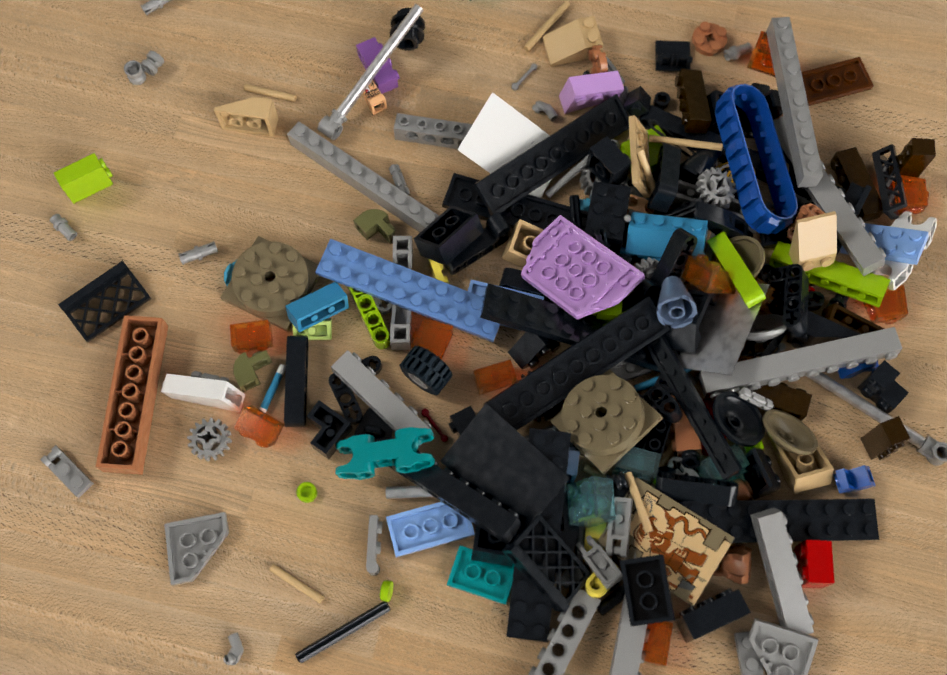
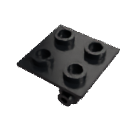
(672, 56)

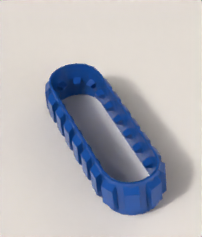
(771, 157)

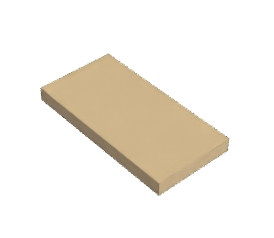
(638, 139)

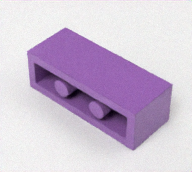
(386, 78)

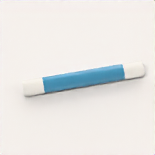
(272, 388)

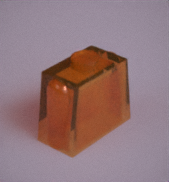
(915, 193)
(892, 308)
(433, 336)

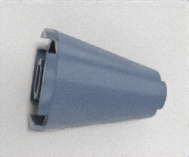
(675, 304)

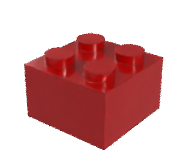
(815, 563)

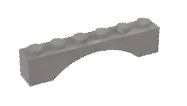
(401, 318)

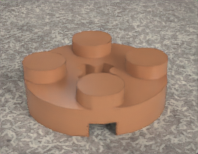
(713, 31)
(598, 59)

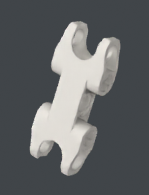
(898, 271)

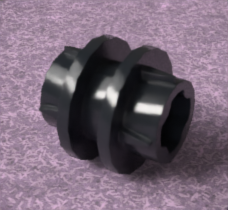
(414, 35)

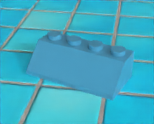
(651, 233)

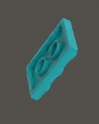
(480, 578)

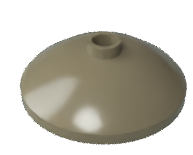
(750, 252)
(789, 432)

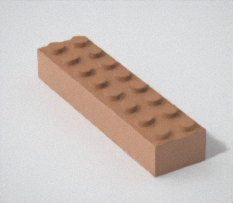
(132, 395)

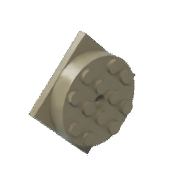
(265, 299)
(611, 436)

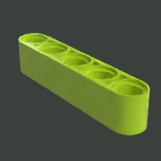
(737, 269)
(369, 314)

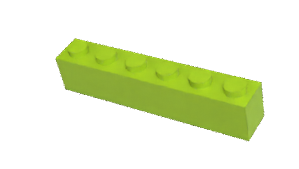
(838, 278)

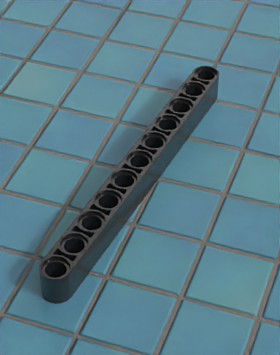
(675, 126)

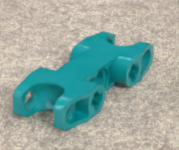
(397, 452)

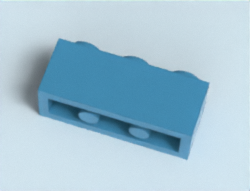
(317, 306)

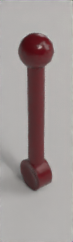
(425, 413)

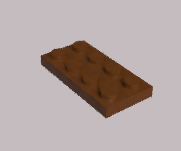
(836, 81)

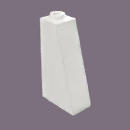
(203, 391)

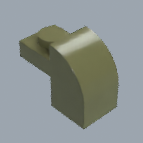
(374, 221)
(245, 369)

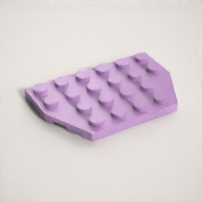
(578, 270)

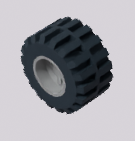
(426, 370)

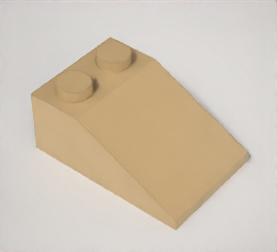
(572, 41)
(249, 116)
(815, 241)
(520, 242)
(803, 471)

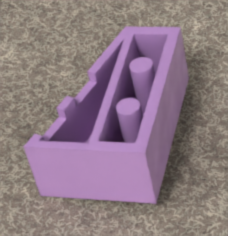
(589, 90)

